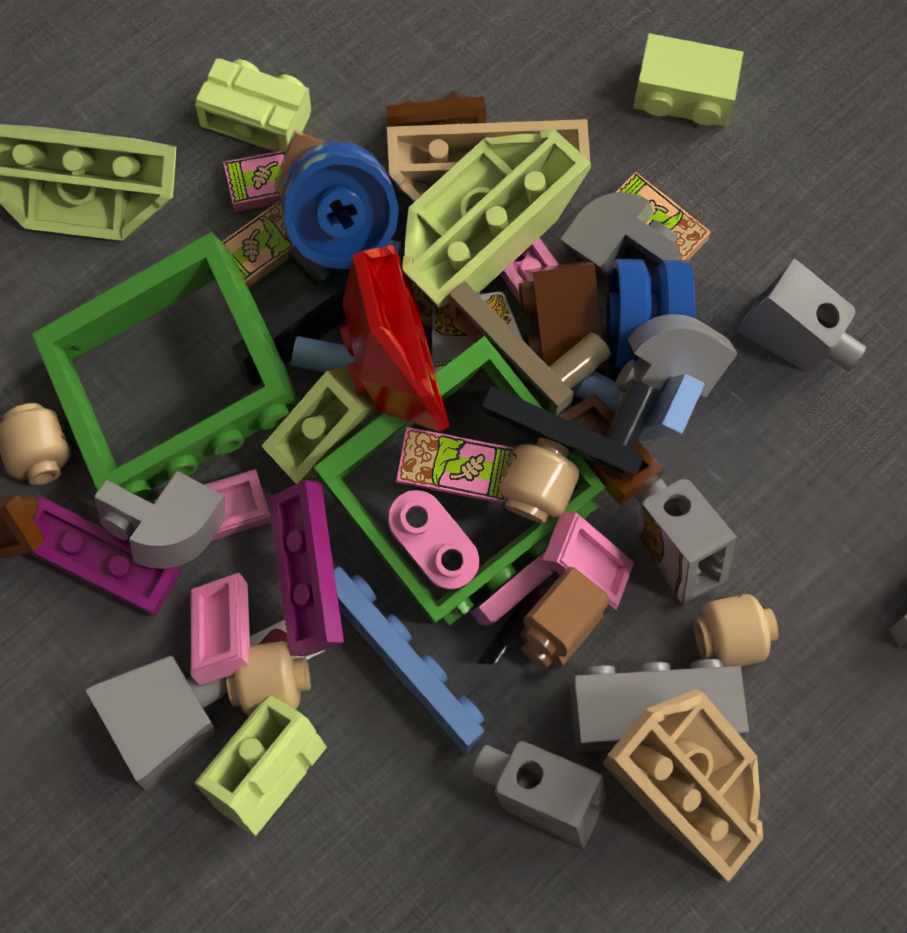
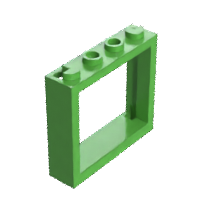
(129, 305)
(330, 471)

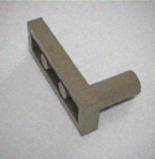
(548, 385)

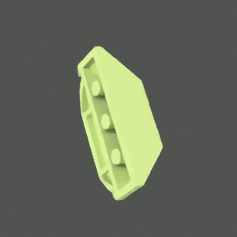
(83, 180)
(489, 210)

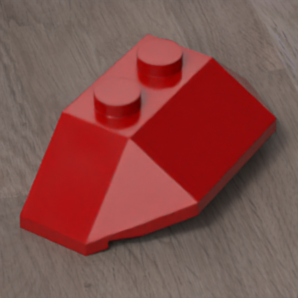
(390, 340)

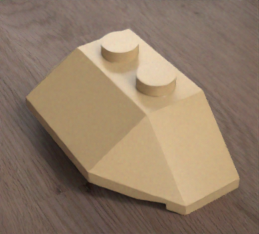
(427, 152)
(693, 779)

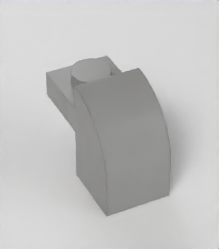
(612, 225)
(674, 347)
(170, 529)

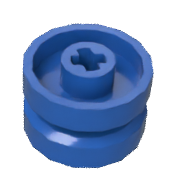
(344, 174)
(636, 300)

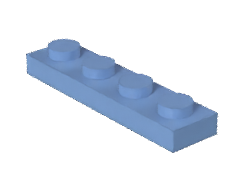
(419, 675)

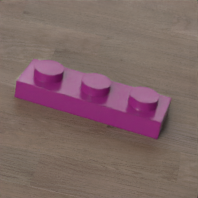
(100, 559)
(306, 569)

